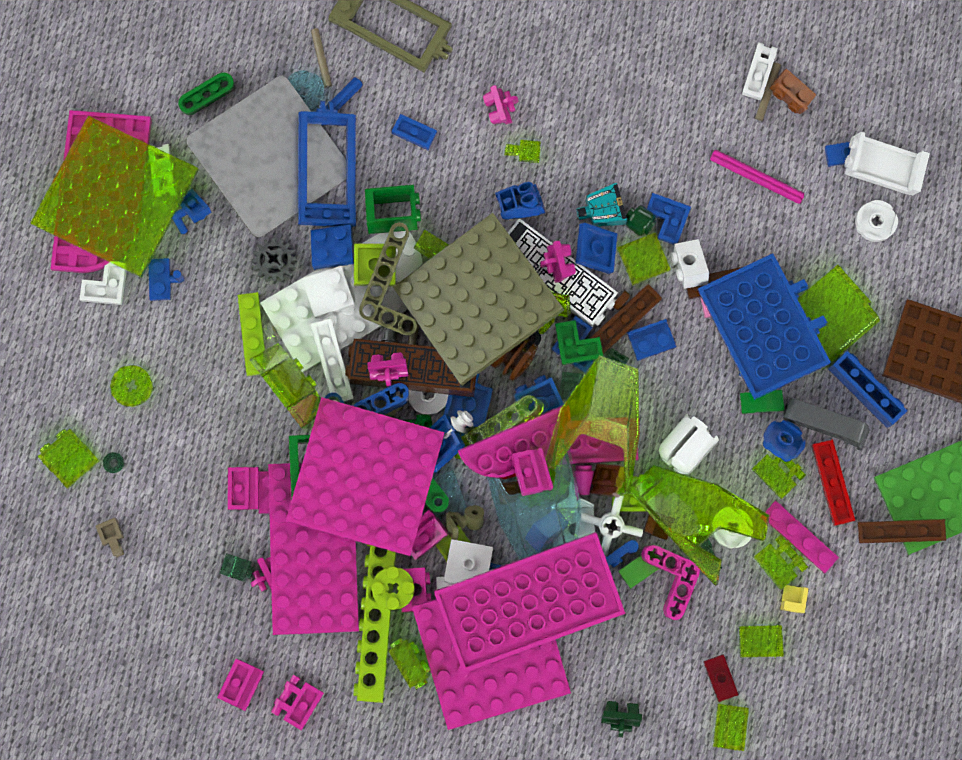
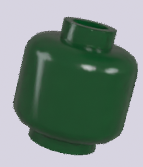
(640, 220)

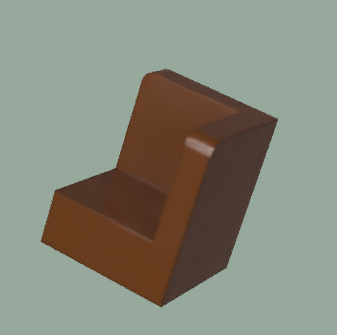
(654, 529)

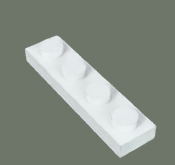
(331, 358)

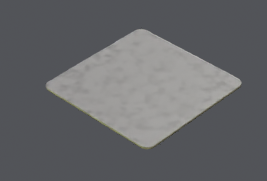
(255, 156)

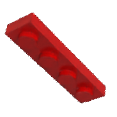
(833, 482)

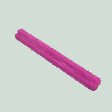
(757, 176)

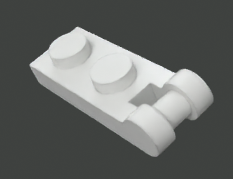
(759, 72)

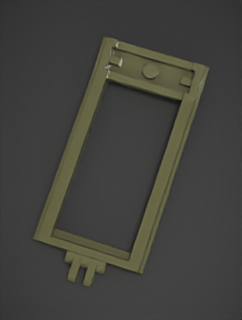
(346, 9)

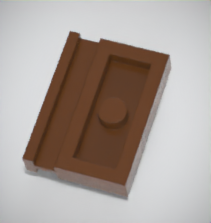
(607, 480)

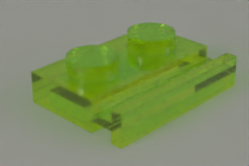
(761, 641)
(730, 727)

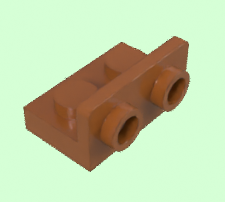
(792, 91)

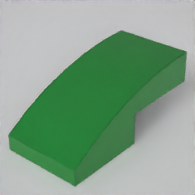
(768, 403)

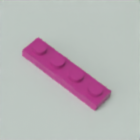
(800, 537)

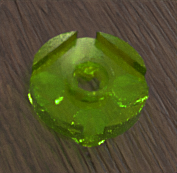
(126, 375)

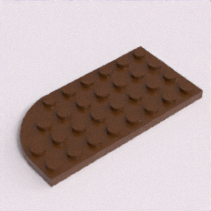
(927, 351)

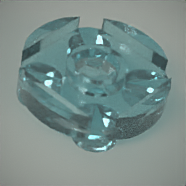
(311, 81)

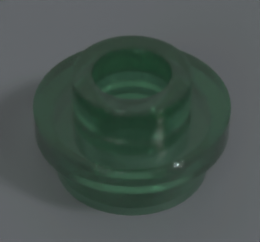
(107, 459)

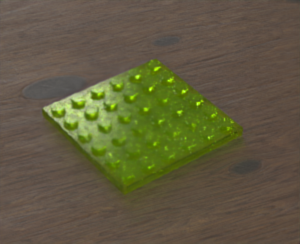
(114, 196)

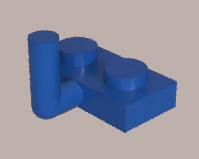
(193, 207)
(161, 280)

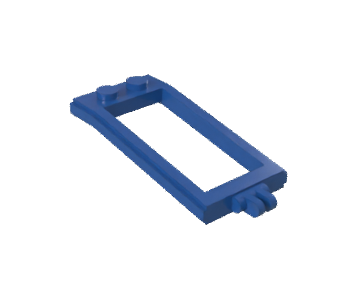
(327, 214)

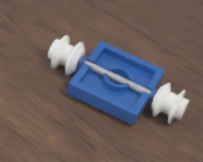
(451, 439)

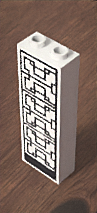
(587, 292)

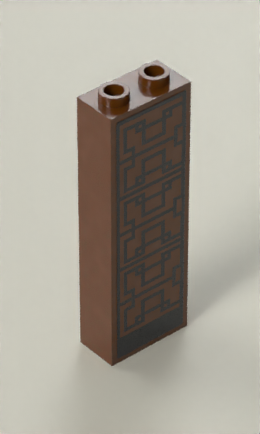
(425, 368)

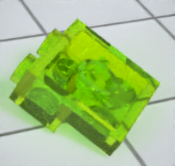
(68, 457)

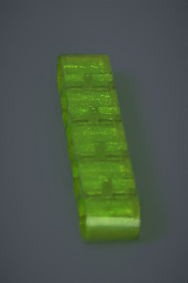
(504, 420)

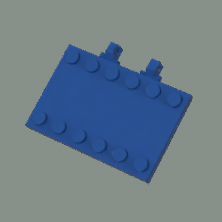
(765, 325)

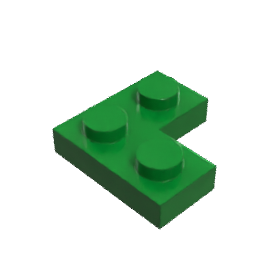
(575, 350)

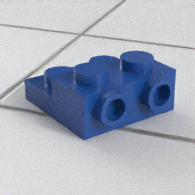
(543, 389)

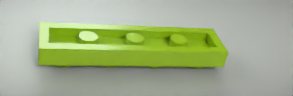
(251, 329)

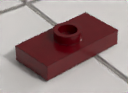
(720, 678)

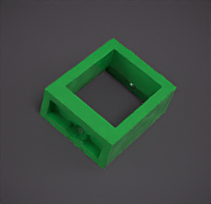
(391, 195)

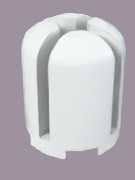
(687, 445)

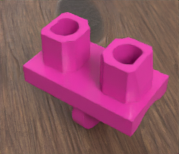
(502, 103)
(555, 261)
(388, 369)
(265, 566)

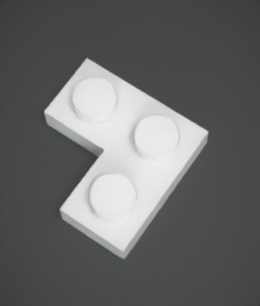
(106, 291)

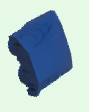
(520, 201)

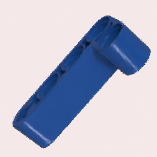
(369, 402)

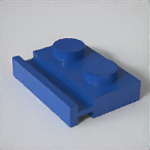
(651, 340)

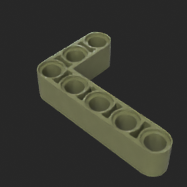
(384, 282)

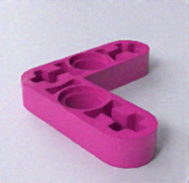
(679, 572)

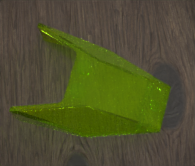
(289, 383)
(603, 408)
(694, 510)

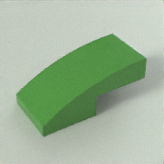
(638, 570)

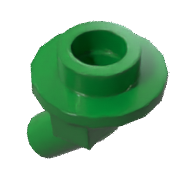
(422, 420)

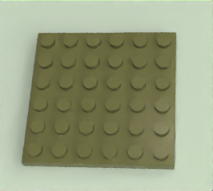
(478, 299)

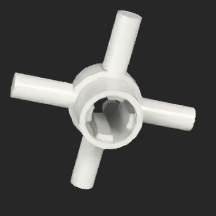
(607, 518)

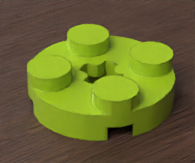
(405, 588)

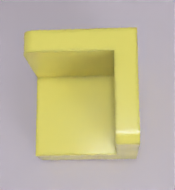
(794, 599)

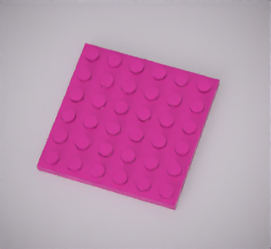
(365, 476)
(490, 689)

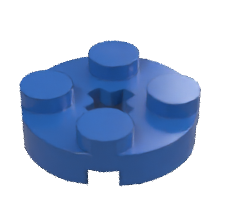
(774, 443)

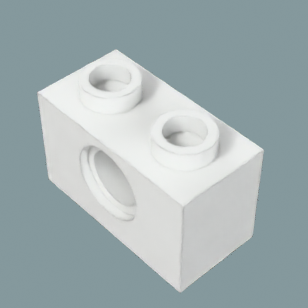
(690, 253)

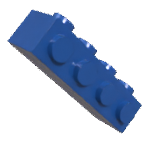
(867, 389)

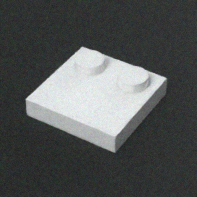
(328, 292)

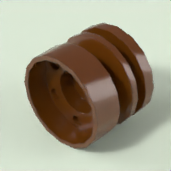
(517, 359)

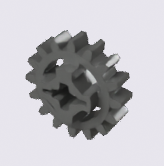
(268, 266)

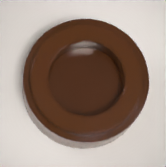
(621, 300)

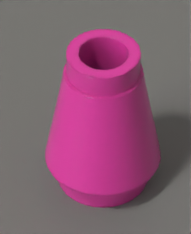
(584, 478)

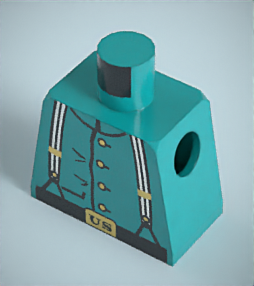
(604, 207)

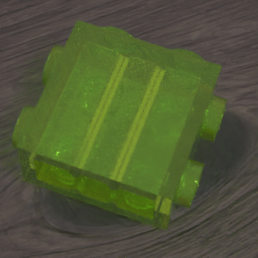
(412, 669)

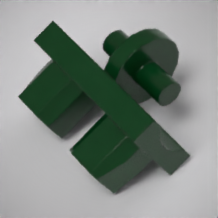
(621, 721)

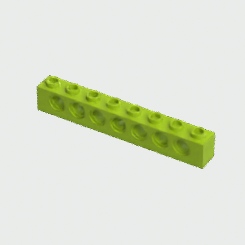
(361, 690)

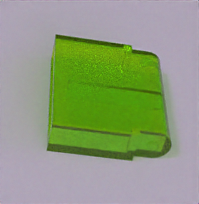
(843, 308)

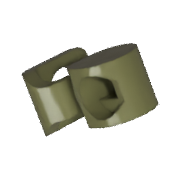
(472, 519)

